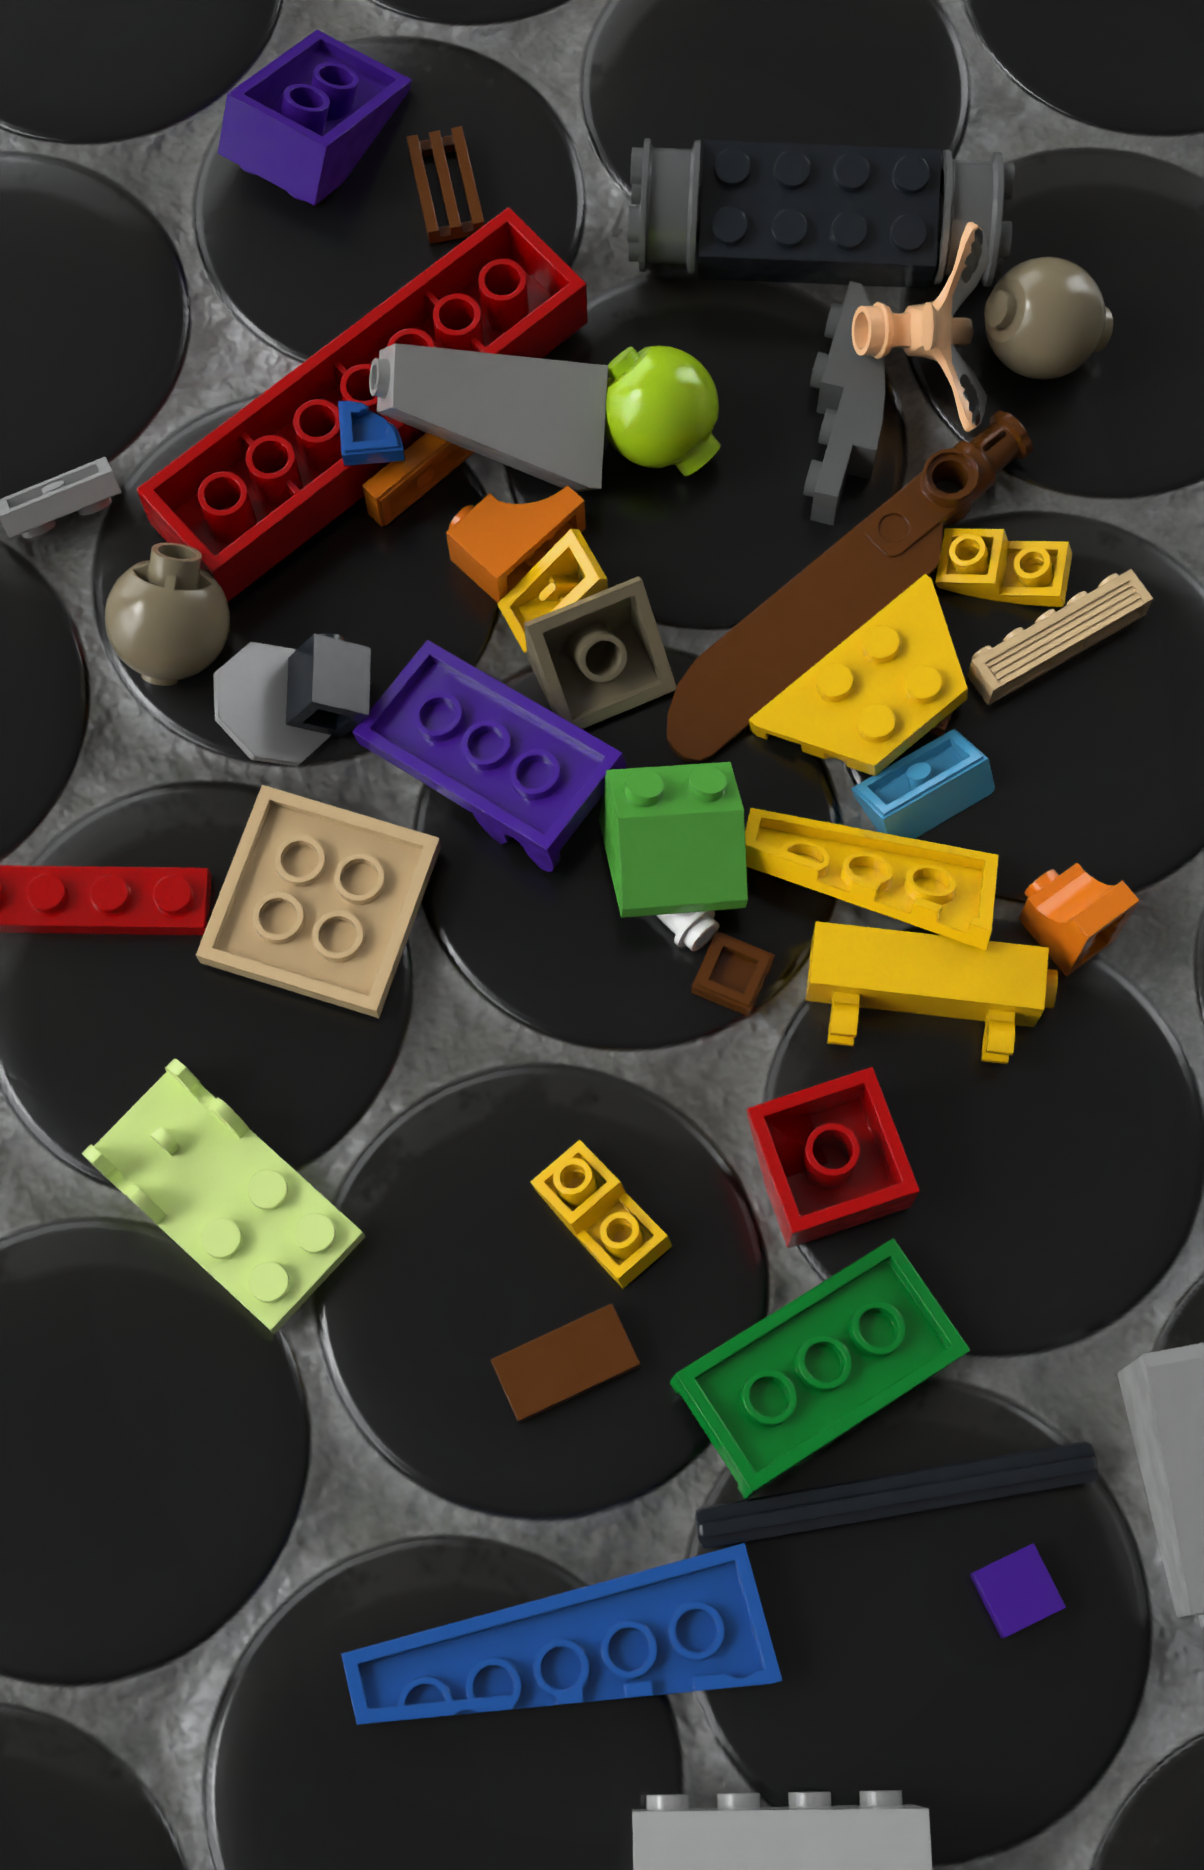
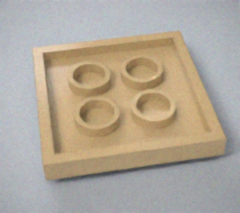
(319, 901)

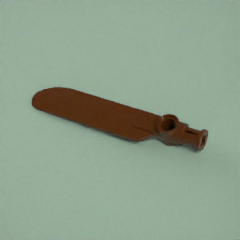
(834, 594)

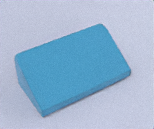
(926, 787)

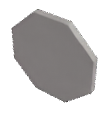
(253, 705)

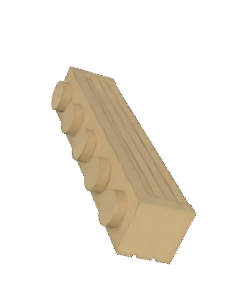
(1058, 635)

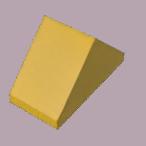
(558, 579)

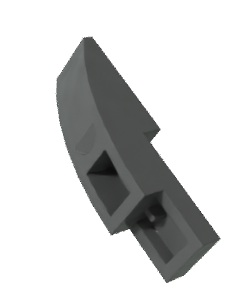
(853, 409)

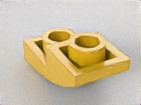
(995, 569)
(601, 1214)

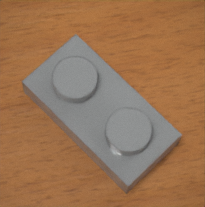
(79, 490)

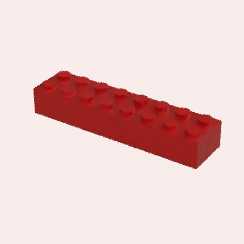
(278, 463)

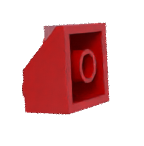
(831, 1157)

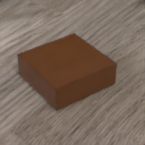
(733, 973)

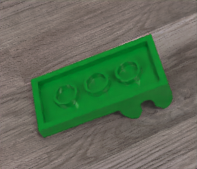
(819, 1367)

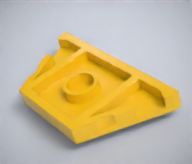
(874, 688)

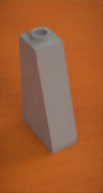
(509, 408)
(1167, 1426)

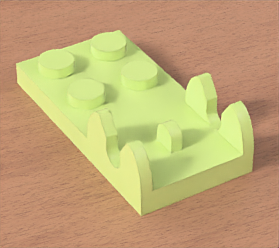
(225, 1196)

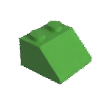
(675, 839)

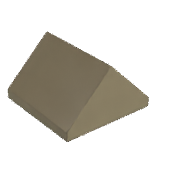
(599, 655)

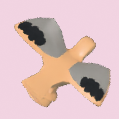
(932, 331)

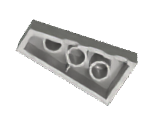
(793, 1837)

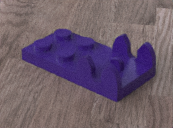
(490, 751)

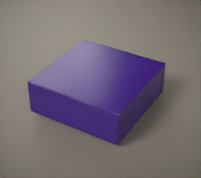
(1017, 1590)

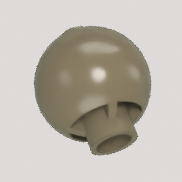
(1046, 318)
(167, 615)

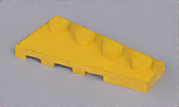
(890, 874)

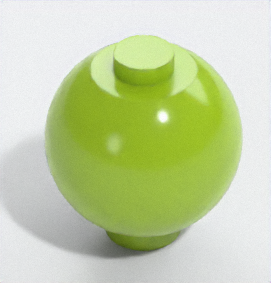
(661, 409)

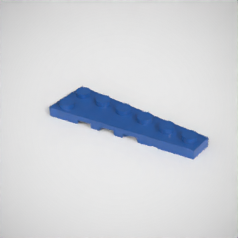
(621, 1638)

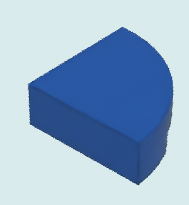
(367, 436)

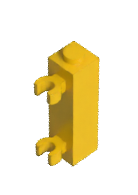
(928, 977)

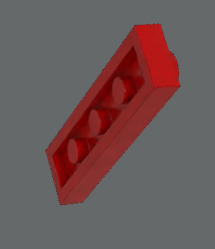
(104, 900)

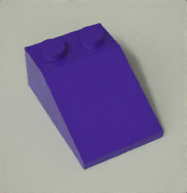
(310, 116)

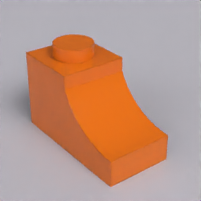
(504, 541)
(1075, 915)

